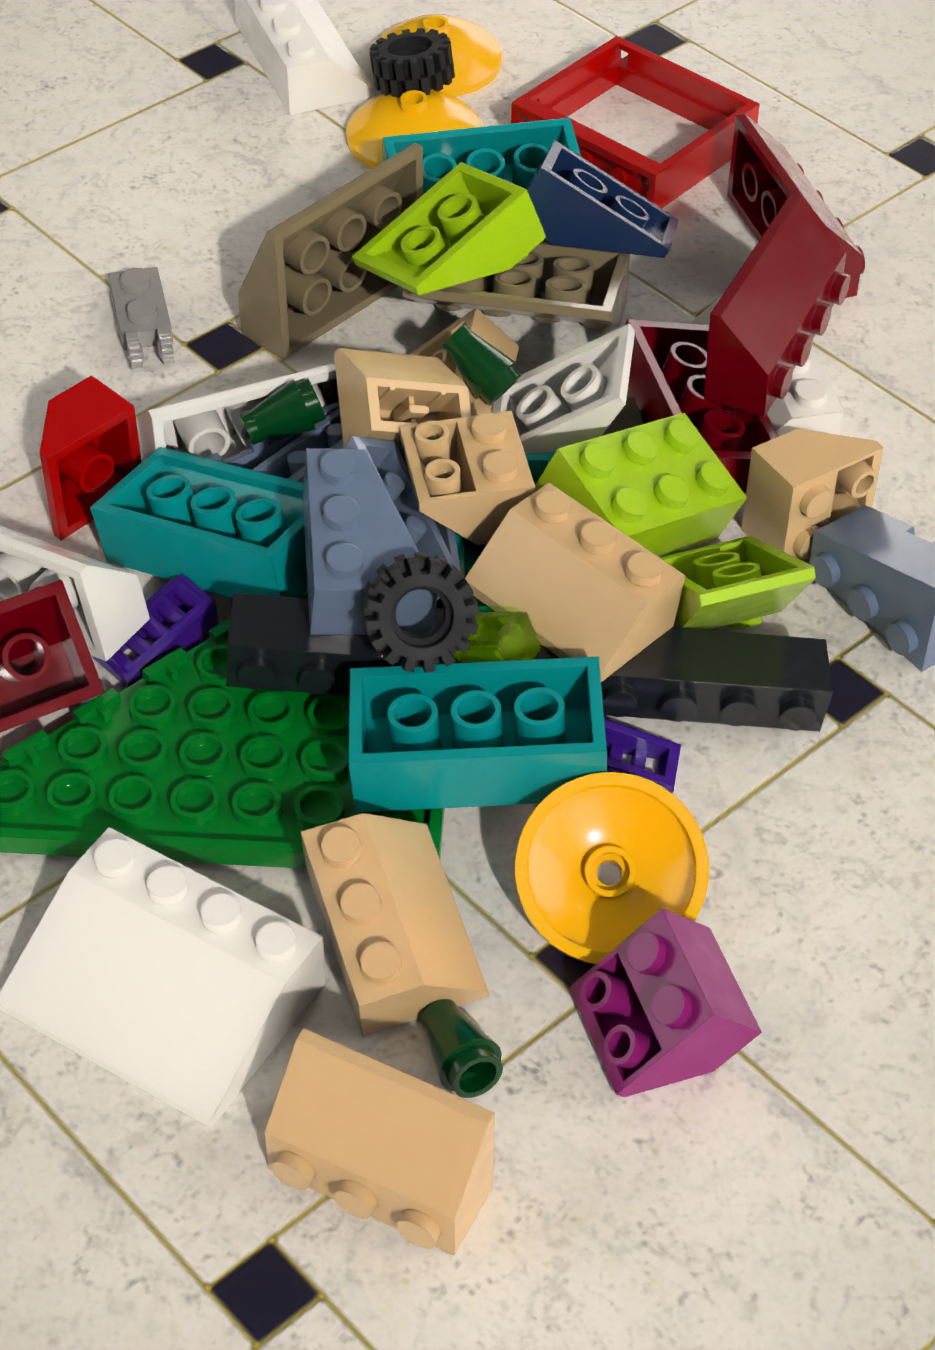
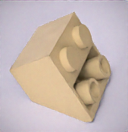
(394, 390)
(467, 471)
(805, 484)

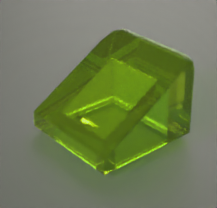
(501, 638)

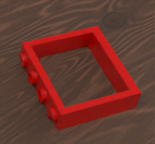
(658, 82)

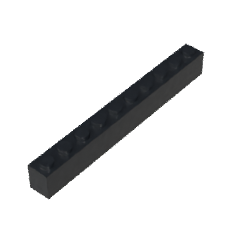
(675, 678)

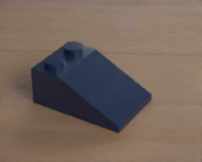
(594, 210)

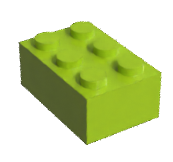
(650, 483)

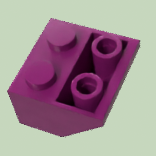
(664, 1006)

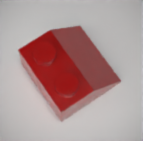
(85, 451)

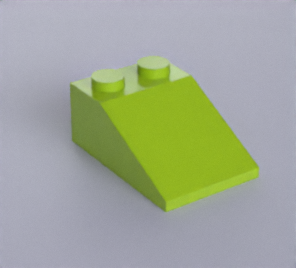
(455, 233)
(736, 583)

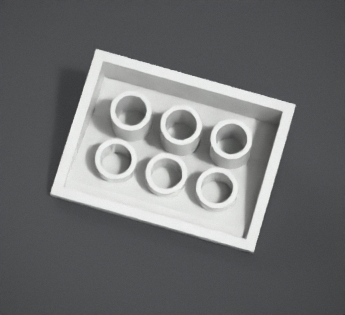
(163, 976)

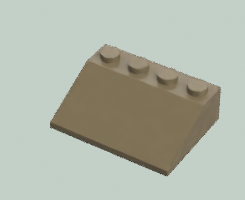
(305, 265)
(549, 285)

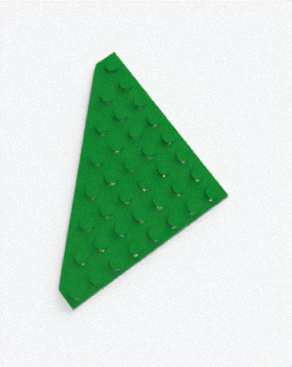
(188, 769)

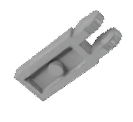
(141, 314)

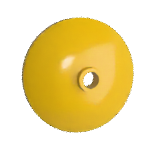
(474, 50)
(408, 114)
(618, 823)

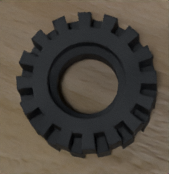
(412, 62)
(427, 648)

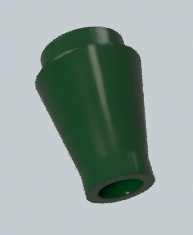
(481, 364)
(284, 413)
(461, 1051)

